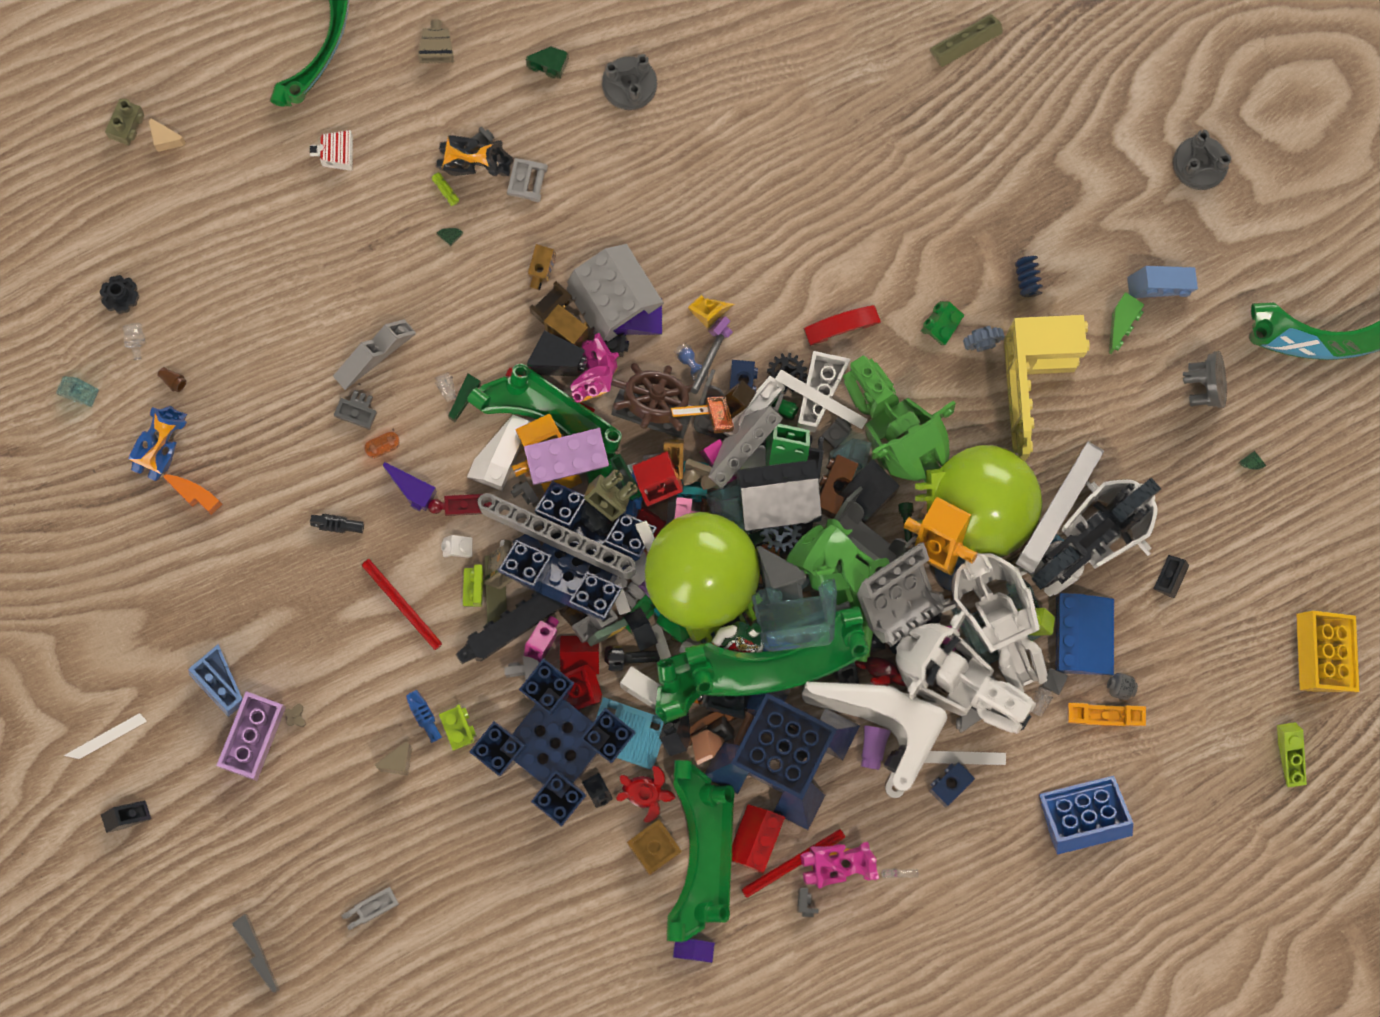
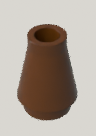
(172, 379)

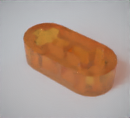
(384, 449)

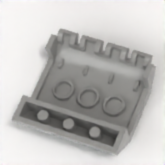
(612, 290)
(900, 597)

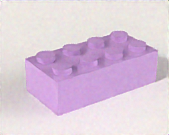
(566, 456)
(251, 736)

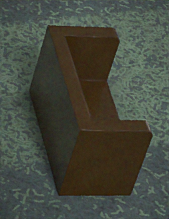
(556, 296)
(739, 398)

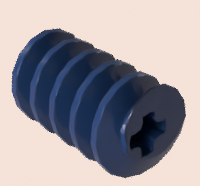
(1027, 276)

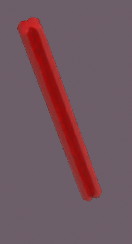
(401, 604)
(789, 865)

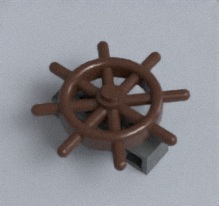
(653, 405)

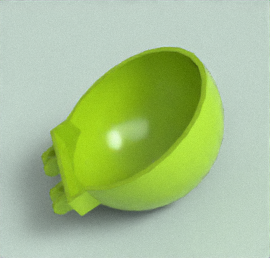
(997, 493)
(702, 573)

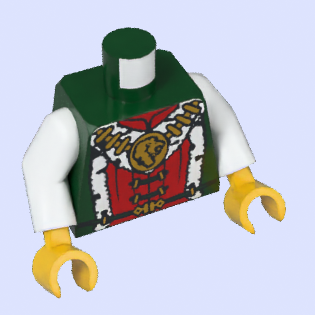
(739, 637)

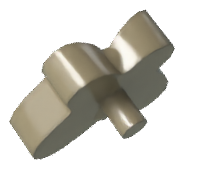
(294, 716)

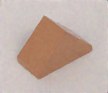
(706, 745)

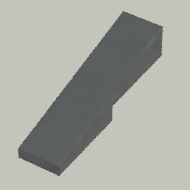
(259, 961)

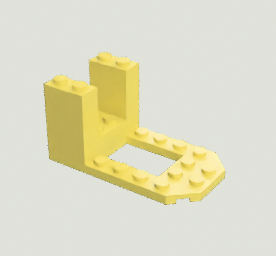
(1038, 347)

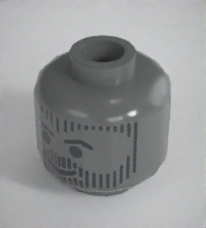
(1122, 686)

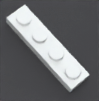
(765, 397)

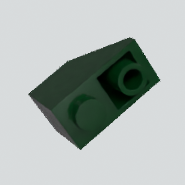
(549, 61)

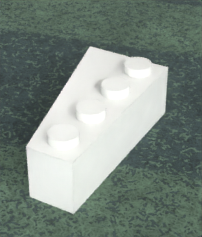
(823, 375)

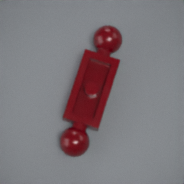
(457, 505)

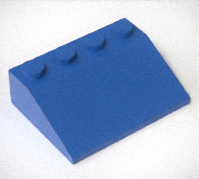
(1084, 634)
(1086, 814)

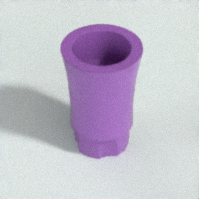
(874, 746)

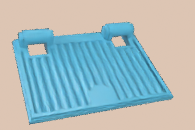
(645, 743)

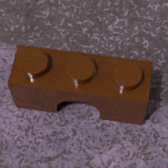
(839, 470)

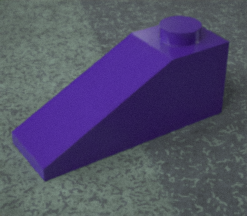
(415, 490)

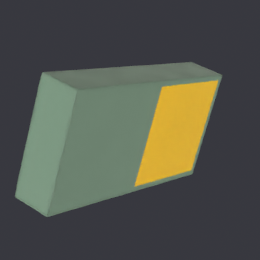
(607, 632)

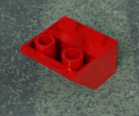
(657, 478)

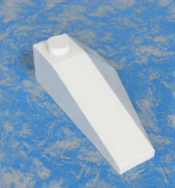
(495, 460)

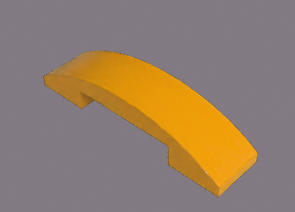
(1106, 715)

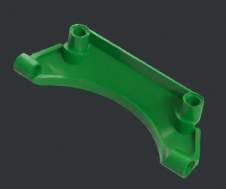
(537, 397)
(677, 688)
(708, 878)

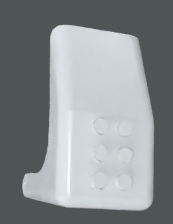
(911, 721)

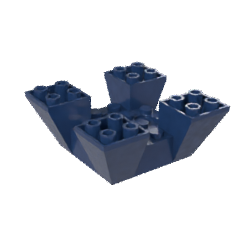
(571, 578)
(815, 737)
(503, 749)

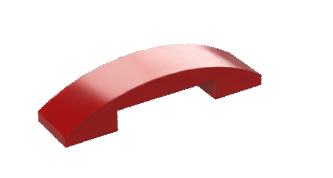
(841, 323)

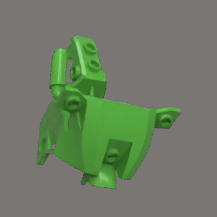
(925, 436)
(818, 557)

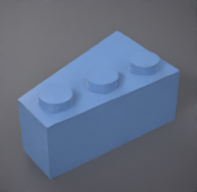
(1162, 281)
(217, 681)

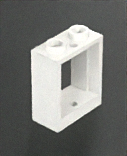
(640, 687)

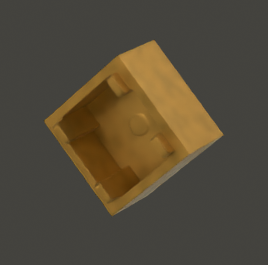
(566, 326)
(654, 847)

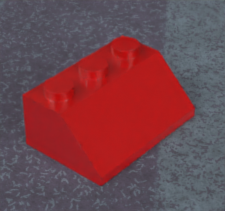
(756, 838)

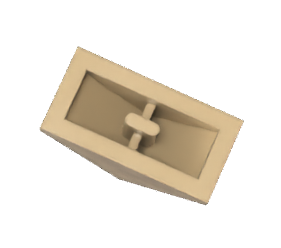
(164, 137)

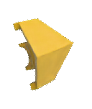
(708, 310)

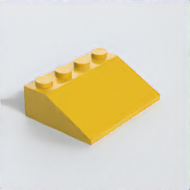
(1327, 652)

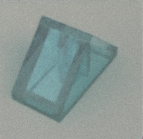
(77, 390)

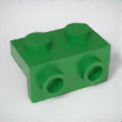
(942, 322)

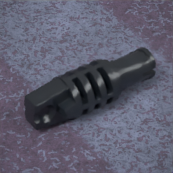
(336, 523)

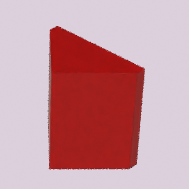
(577, 654)

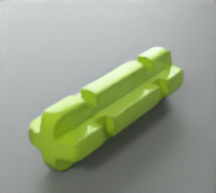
(445, 189)

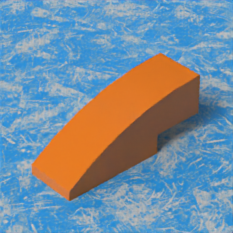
(194, 493)

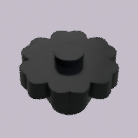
(119, 294)
(595, 520)

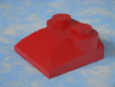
(585, 688)

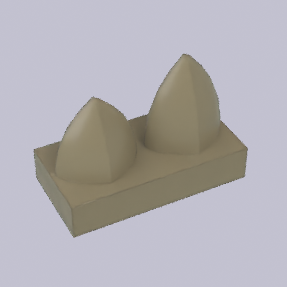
(698, 472)

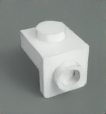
(457, 546)

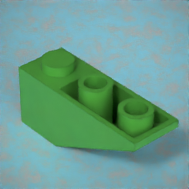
(1122, 317)

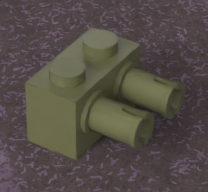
(124, 122)
(607, 497)

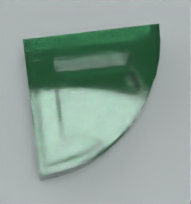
(450, 235)
(1252, 462)

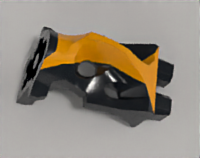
(486, 155)

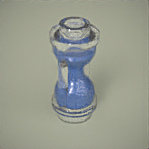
(686, 356)

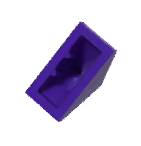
(694, 950)

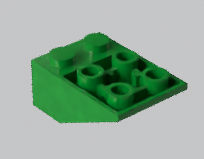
(787, 445)

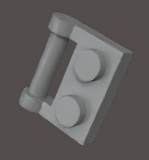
(521, 177)

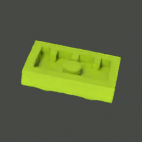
(473, 586)
(457, 728)

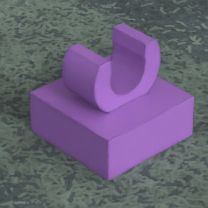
(720, 327)

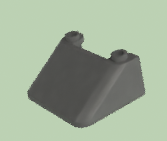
(780, 575)

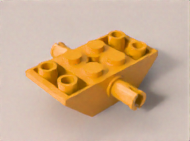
(536, 432)
(943, 535)

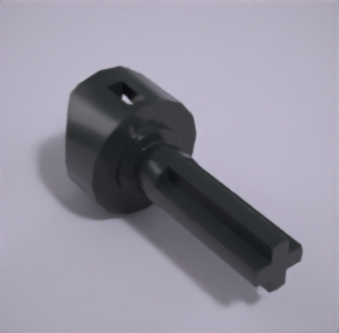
(618, 657)

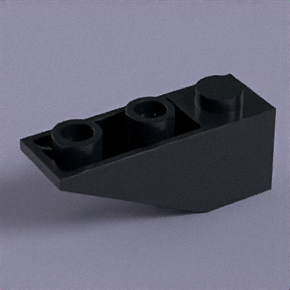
(676, 735)

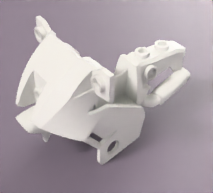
(1005, 626)

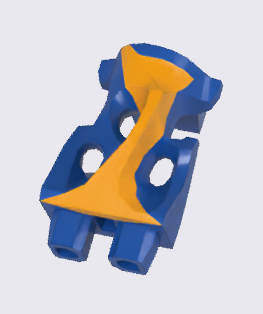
(165, 422)

